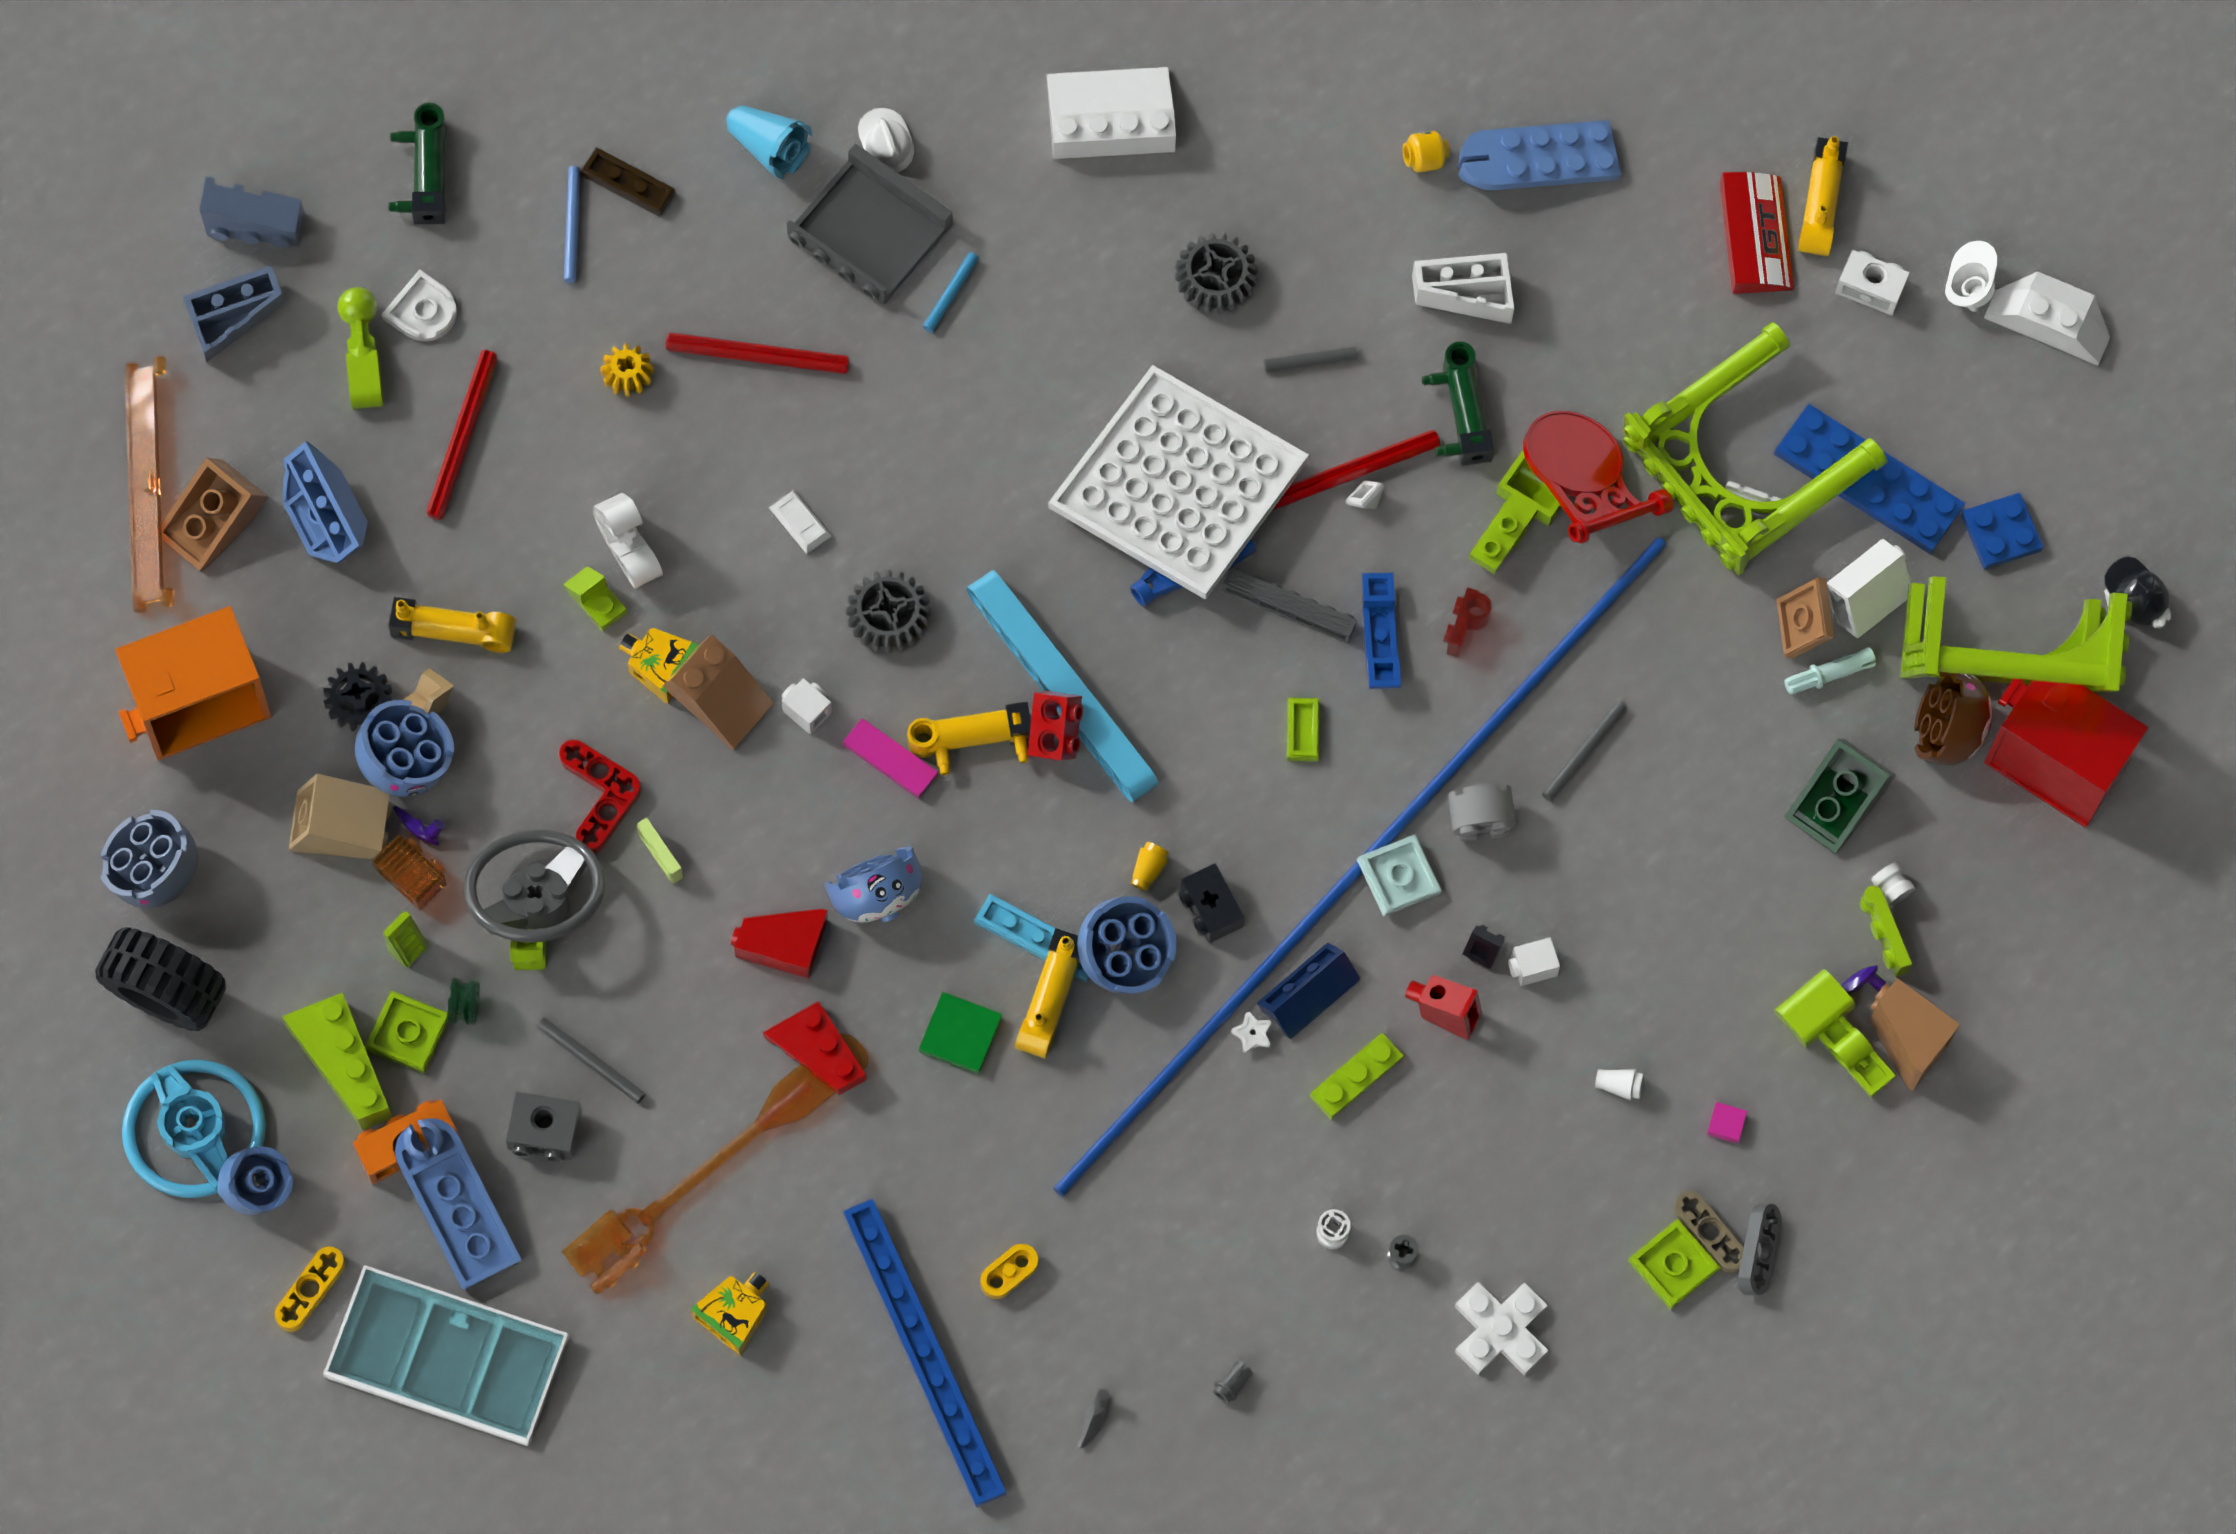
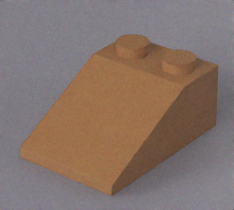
(211, 512)
(719, 691)

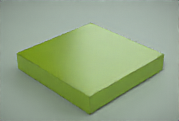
(407, 1032)
(1674, 1264)

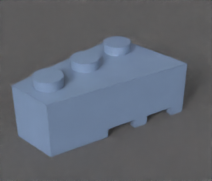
(250, 216)
(232, 308)

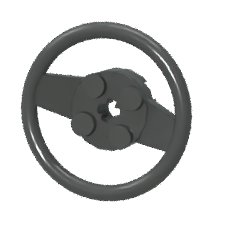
(539, 893)

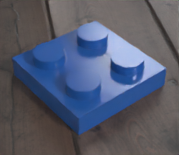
(2001, 531)

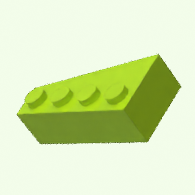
(337, 1051)

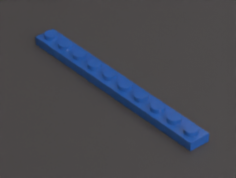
(924, 1353)

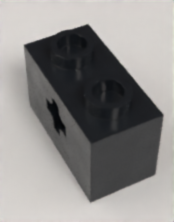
(1211, 886)

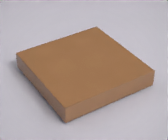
(1805, 618)

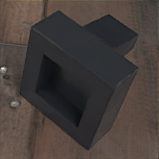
(1483, 946)

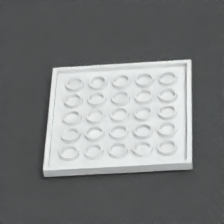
(1178, 482)

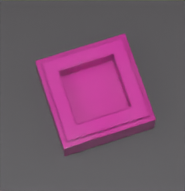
(1726, 1122)

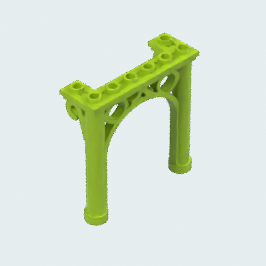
(1742, 543)

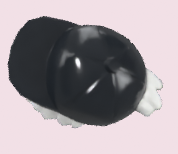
(2143, 588)

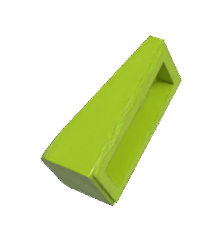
(404, 939)

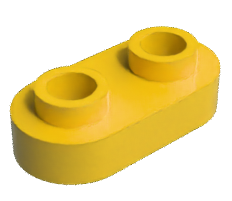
(1008, 1272)

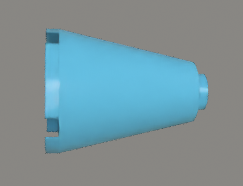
(771, 138)

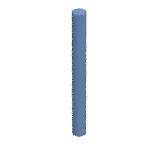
(572, 219)

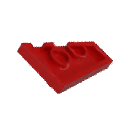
(819, 1047)

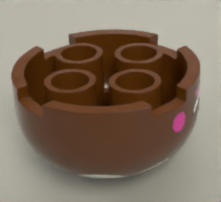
(1953, 719)

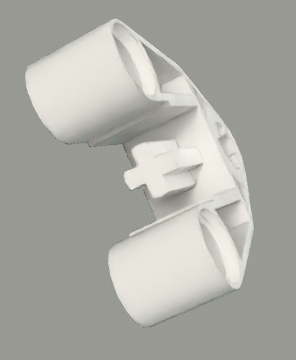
(618, 523)

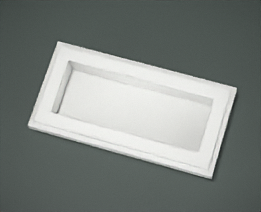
(800, 522)

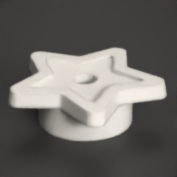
(1252, 1041)

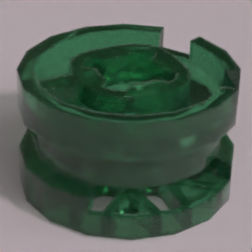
(463, 1001)

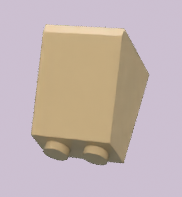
(339, 818)

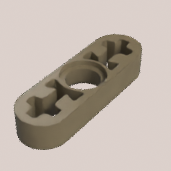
(1732, 1244)

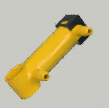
(1822, 196)
(490, 631)
(971, 730)
(1050, 995)

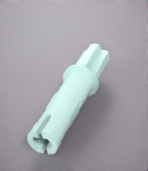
(1830, 671)

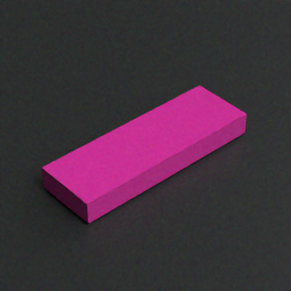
(890, 758)

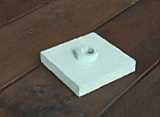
(1399, 875)

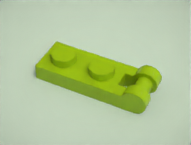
(1885, 930)

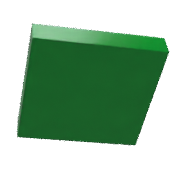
(960, 1033)

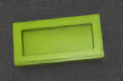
(1303, 729)

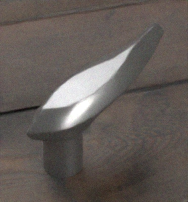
(1094, 1417)

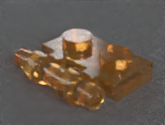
(597, 1244)

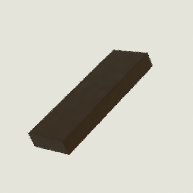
(628, 182)

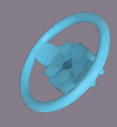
(200, 1142)

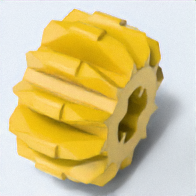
(624, 360)

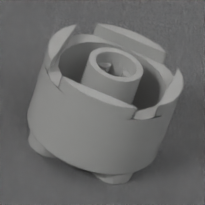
(1481, 811)

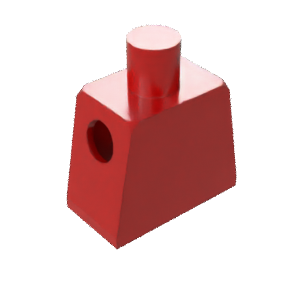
(1447, 1004)

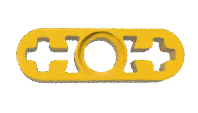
(330, 1274)

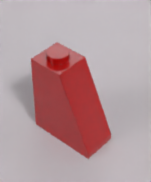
(782, 940)

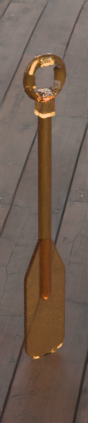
(787, 1103)

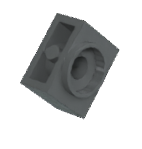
(552, 1142)

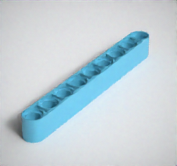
(1054, 674)

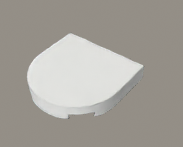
(422, 309)

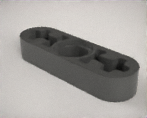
(1755, 1270)

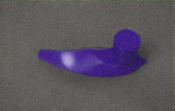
(419, 829)
(1862, 977)

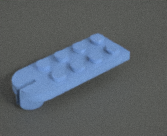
(1539, 156)
(455, 1202)

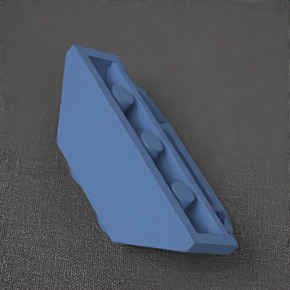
(322, 505)

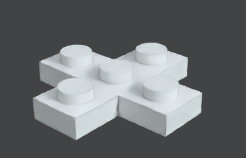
(1501, 1328)

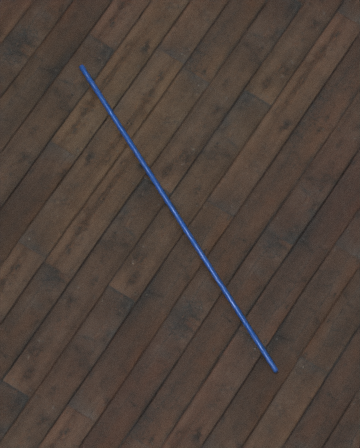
(1355, 871)

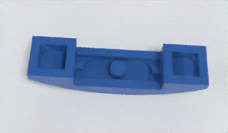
(1380, 631)

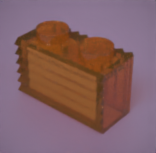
(410, 871)

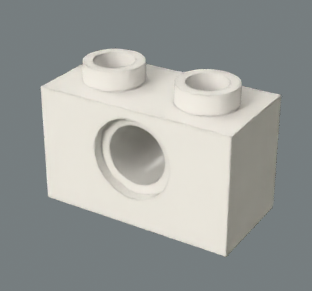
(1880, 296)

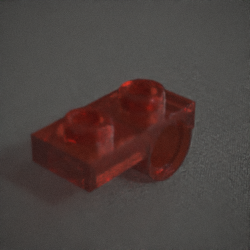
(1465, 620)

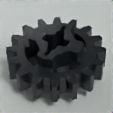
(343, 700)

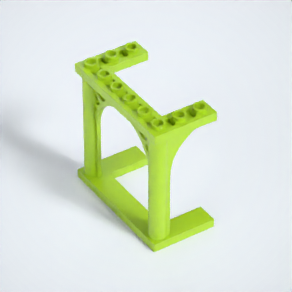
(2086, 658)

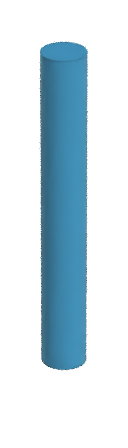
(950, 292)

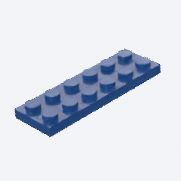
(1890, 495)

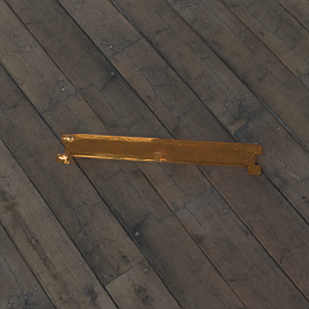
(145, 485)

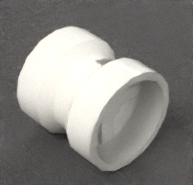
(1893, 884)
(1333, 1235)

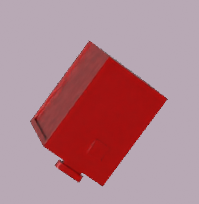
(2064, 745)

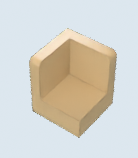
(431, 692)

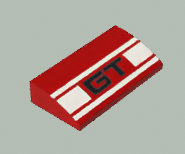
(1756, 232)

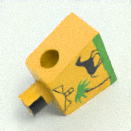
(656, 658)
(733, 1310)

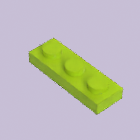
(1356, 1076)

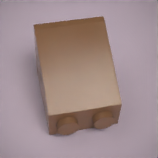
(1911, 1030)

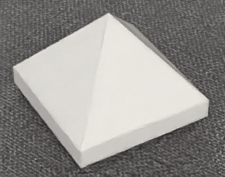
(1366, 495)

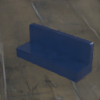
(1309, 989)

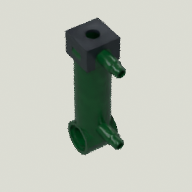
(429, 166)
(1474, 438)

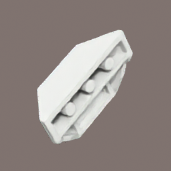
(2052, 314)

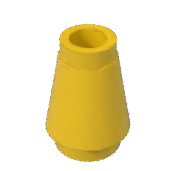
(1149, 865)

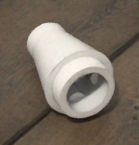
(1623, 1082)

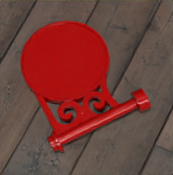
(1585, 461)

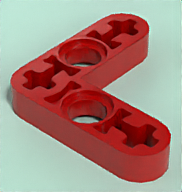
(611, 795)

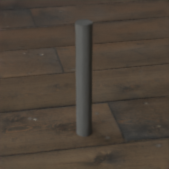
(1310, 359)

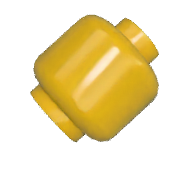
(1425, 151)

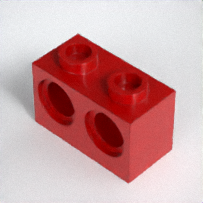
(1047, 724)

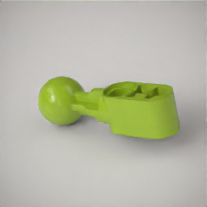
(358, 308)

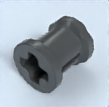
(1396, 1244)

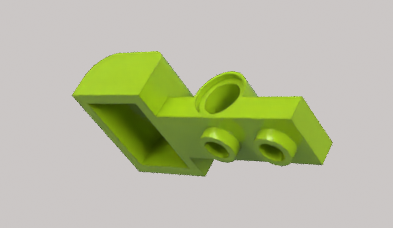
(1525, 500)
(1820, 1013)

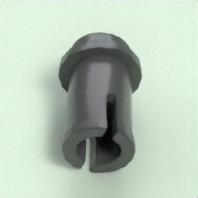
(1228, 1387)

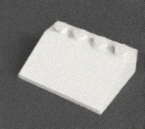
(1111, 113)

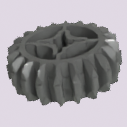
(1235, 261)
(876, 616)

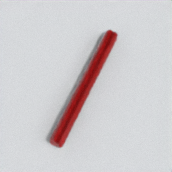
(757, 353)
(461, 435)
(1359, 467)

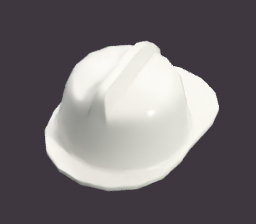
(887, 138)
(1972, 275)

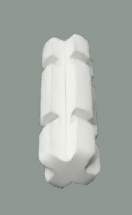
(1749, 493)

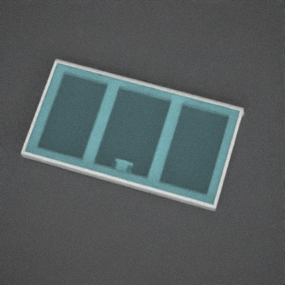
(446, 1355)

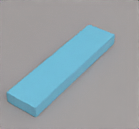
(1019, 929)

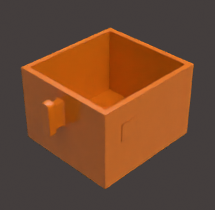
(191, 684)

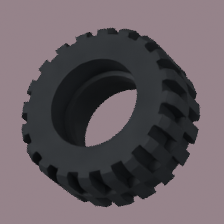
(160, 979)

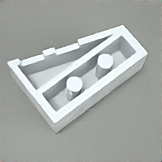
(1466, 286)

